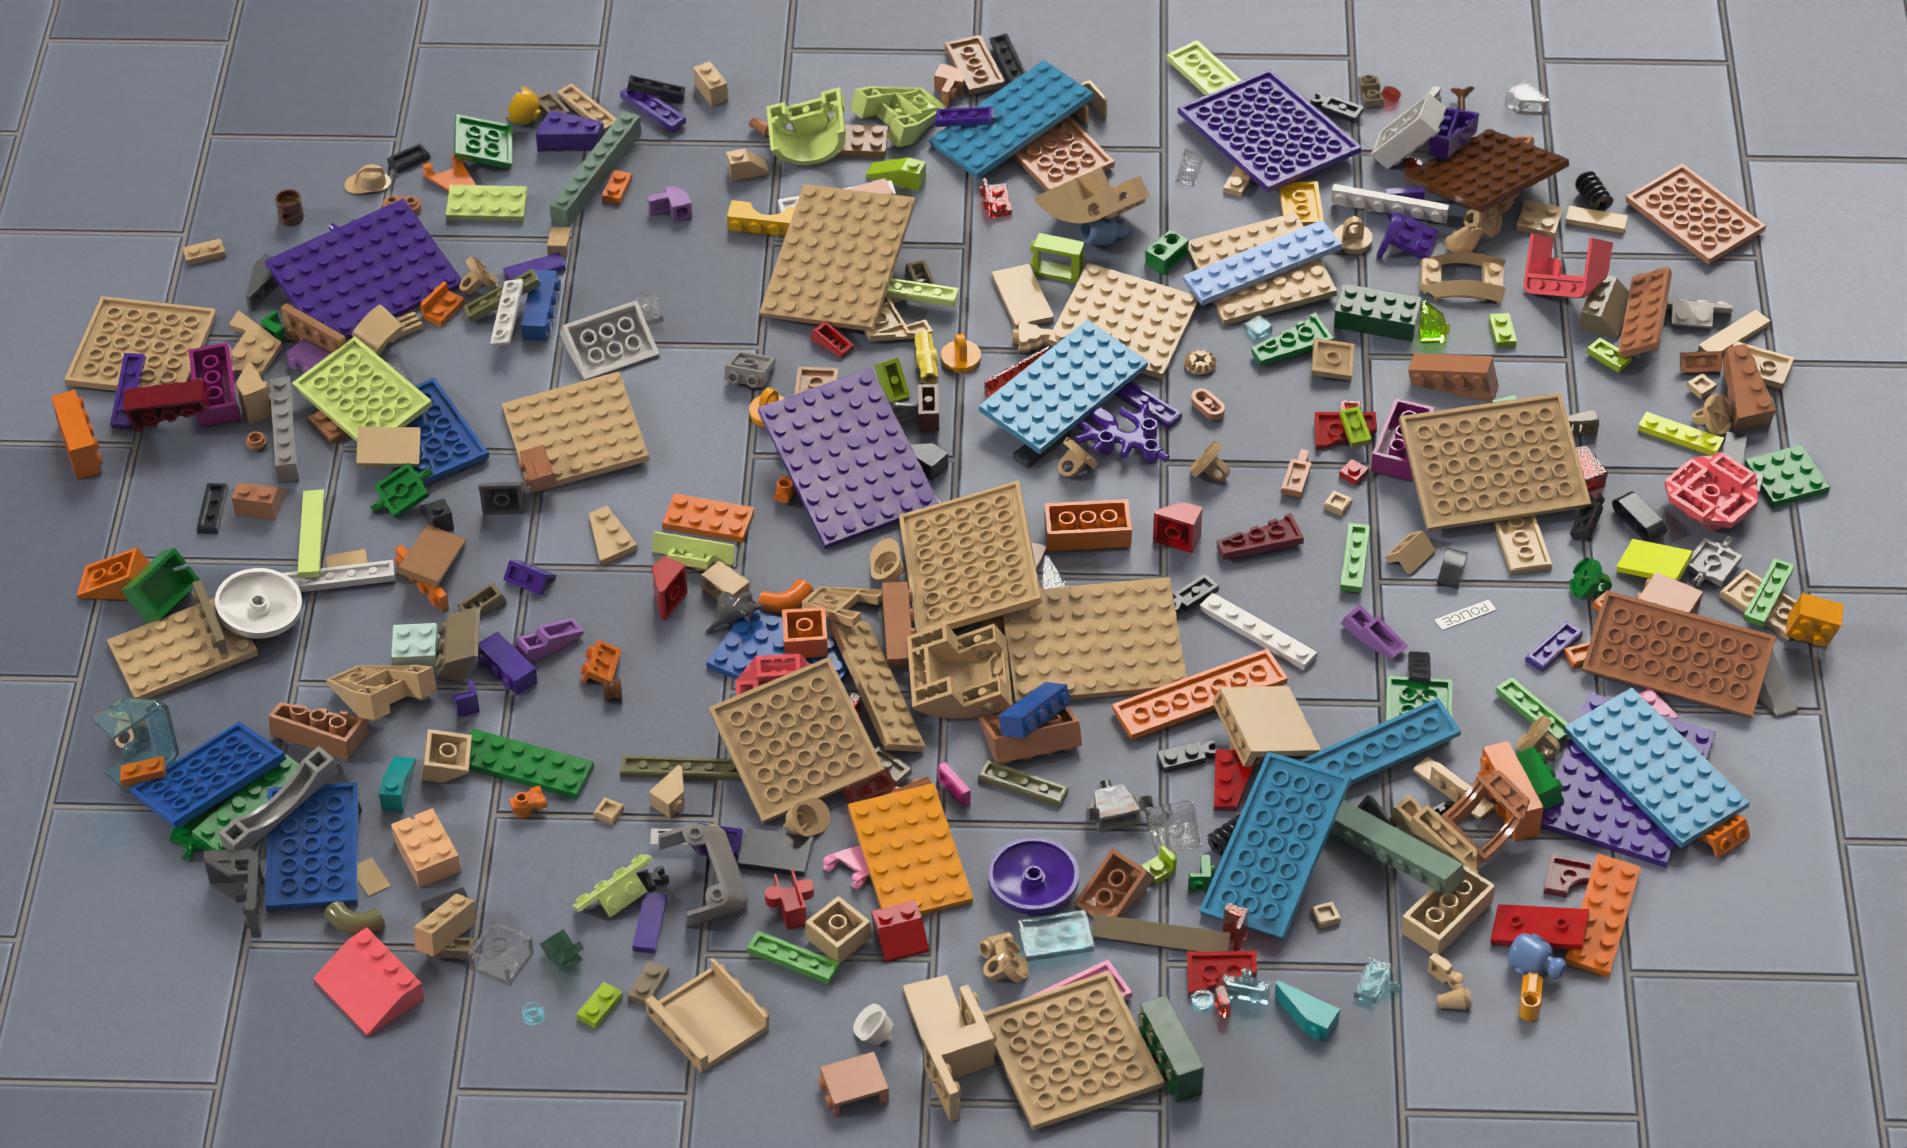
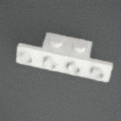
(507, 312)
(1696, 314)

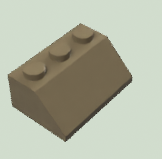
(1605, 308)
(458, 644)

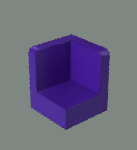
(467, 702)

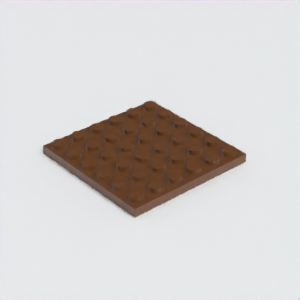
(1487, 170)

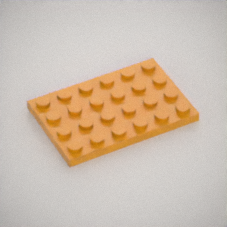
(910, 850)

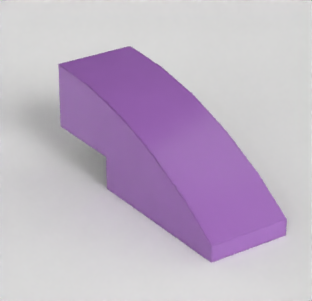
(1373, 632)
(548, 639)

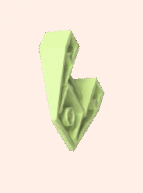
(903, 109)

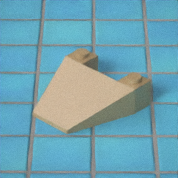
(373, 687)

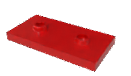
(1557, 925)

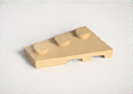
(610, 536)

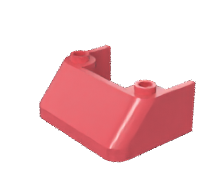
(1544, 272)

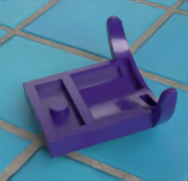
(1408, 236)

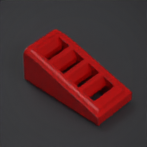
(818, 337)

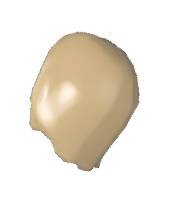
(1463, 240)

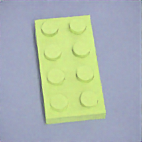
(1202, 68)
(486, 203)

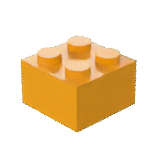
(1814, 620)

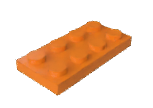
(708, 518)

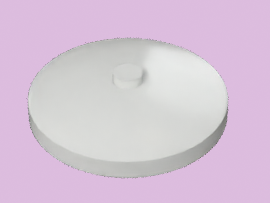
(258, 603)

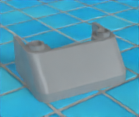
(730, 893)

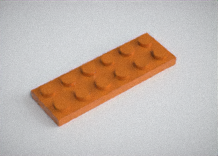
(1608, 903)

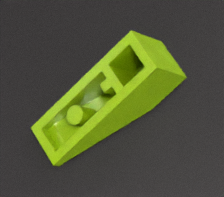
(902, 172)

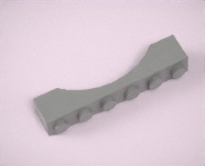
(283, 429)
(306, 780)

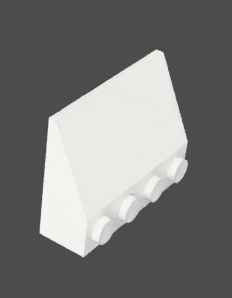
(609, 340)

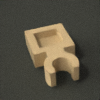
(1442, 970)

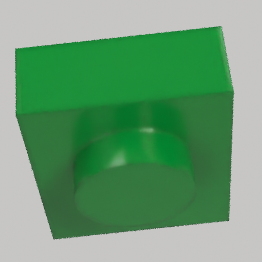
(1202, 880)

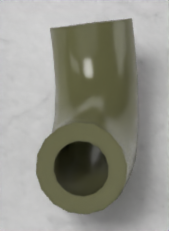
(352, 922)

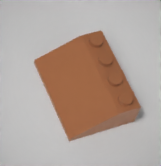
(1054, 735)

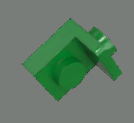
(272, 325)

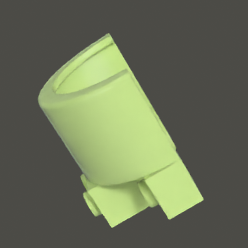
(815, 132)

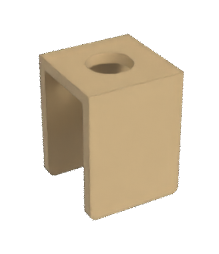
(1099, 103)

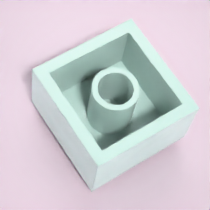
(415, 645)

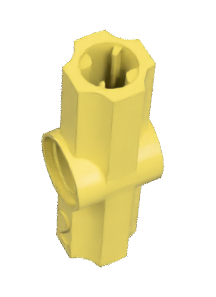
(926, 358)

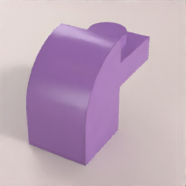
(672, 200)

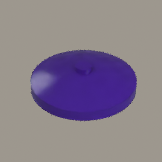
(1033, 875)

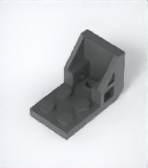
(230, 873)

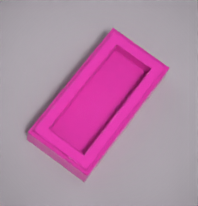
(954, 784)

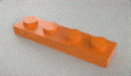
(435, 594)

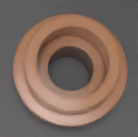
(256, 441)

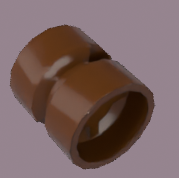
(289, 207)

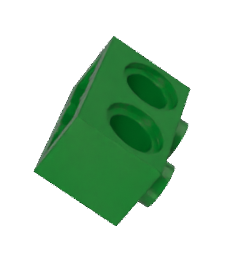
(1166, 252)

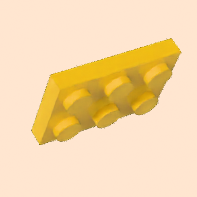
(1302, 199)

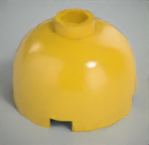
(524, 108)

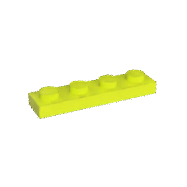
(1680, 434)

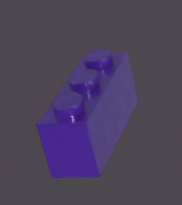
(506, 663)

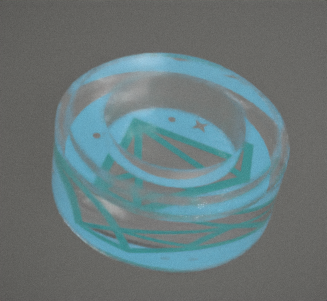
(1202, 1001)
(533, 1013)

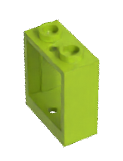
(1058, 246)

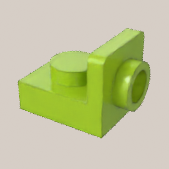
(1162, 865)

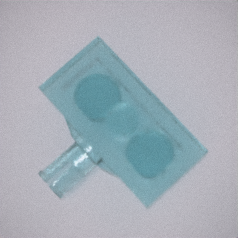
(1375, 981)
(1246, 987)

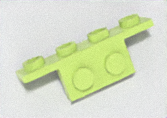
(693, 551)
(617, 891)

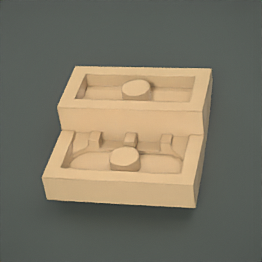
(378, 329)

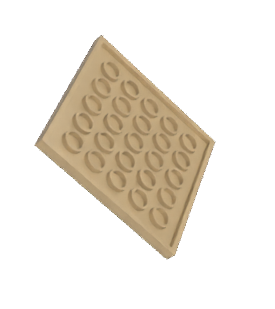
(1284, 291)
(1133, 311)
(140, 327)
(583, 428)
(795, 739)
(1072, 1050)

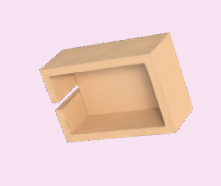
(426, 848)

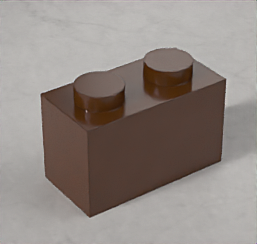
(928, 407)

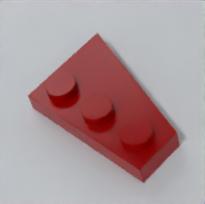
(1330, 429)
(1230, 780)
(1208, 968)

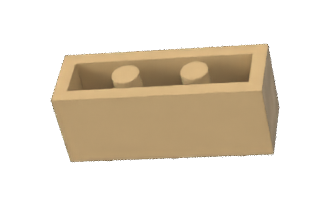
(444, 925)

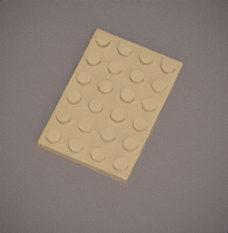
(174, 652)

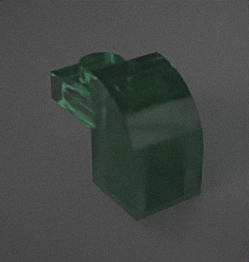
(562, 951)

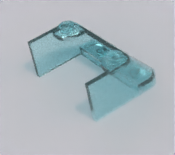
(151, 730)

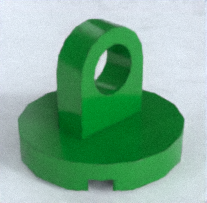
(1587, 579)

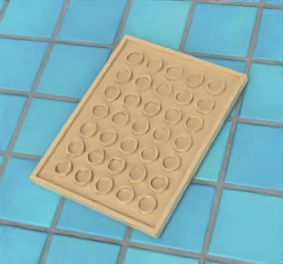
(838, 257)
(1494, 462)
(970, 558)
(1097, 639)

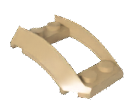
(1489, 288)

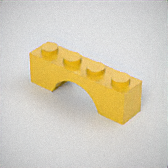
(744, 218)

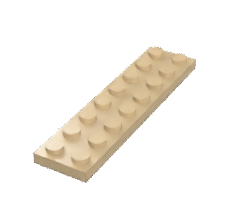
(877, 687)

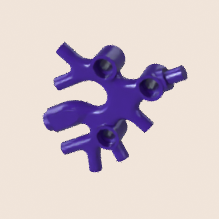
(1141, 438)

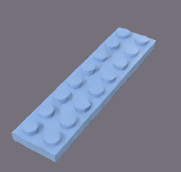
(1262, 262)

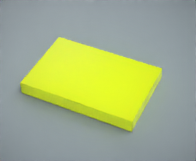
(1647, 558)

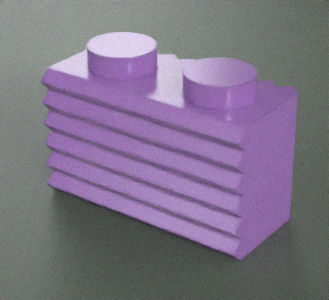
(305, 355)

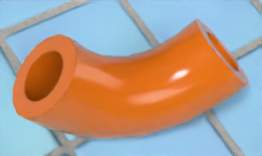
(790, 599)

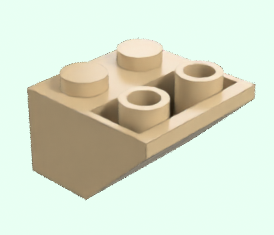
(253, 395)

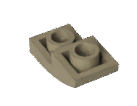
(1370, 91)

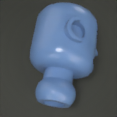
(1103, 231)
(1533, 955)

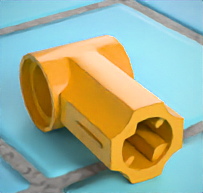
(1531, 997)

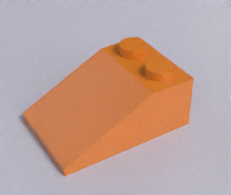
(109, 576)

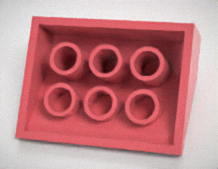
(369, 982)

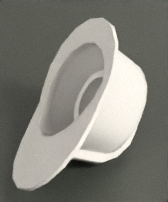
(873, 1025)

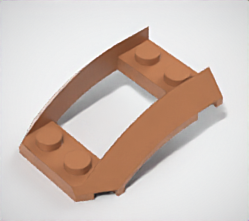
(1505, 793)

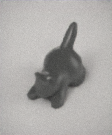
(732, 609)

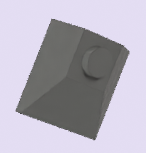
(502, 498)

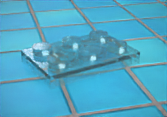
(1055, 935)

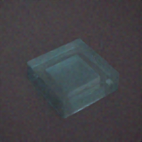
(1258, 327)

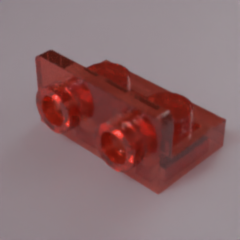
(995, 199)

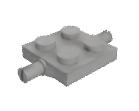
(1713, 561)

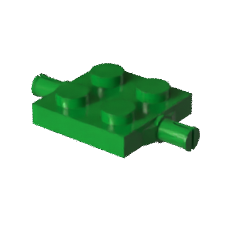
(402, 490)
(183, 835)

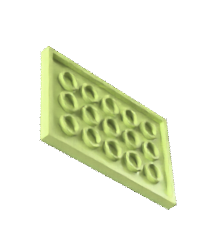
(361, 390)

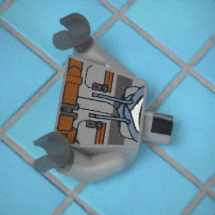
(1116, 806)

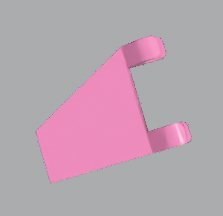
(853, 859)

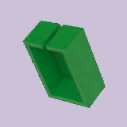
(159, 585)

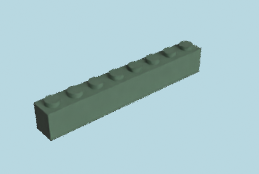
(595, 169)
(1398, 849)

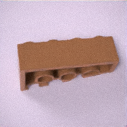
(1455, 374)
(1746, 389)
(897, 622)
(333, 732)

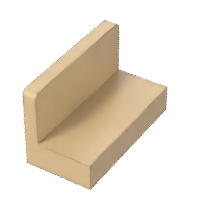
(1411, 551)

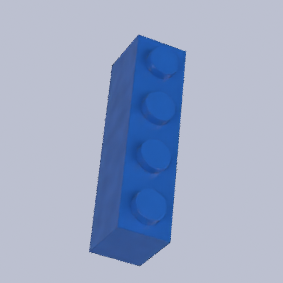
(540, 306)
(1034, 709)

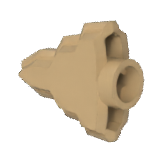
(1029, 337)

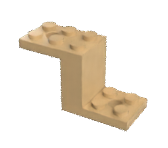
(959, 1052)

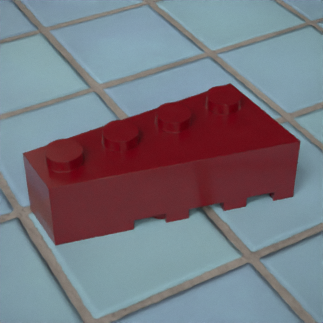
(165, 402)

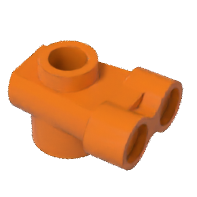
(785, 490)
(525, 802)

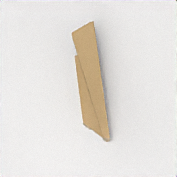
(1434, 831)

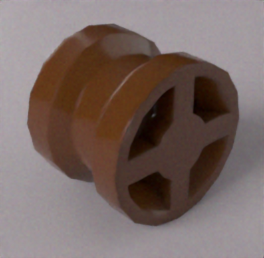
(612, 690)

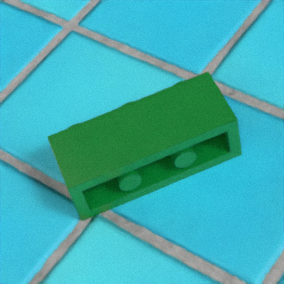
(1541, 777)

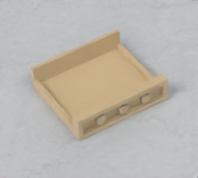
(1264, 722)
(709, 1016)

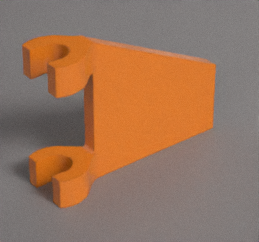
(454, 176)

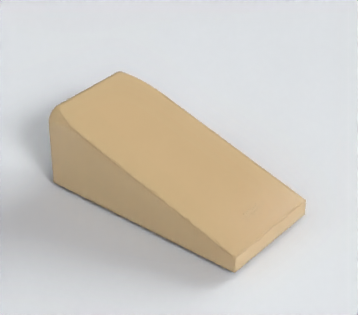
(559, 240)

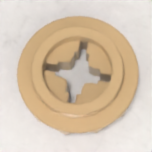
(1200, 367)

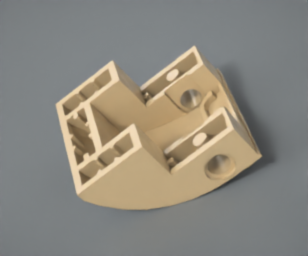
(1092, 198)
(959, 673)

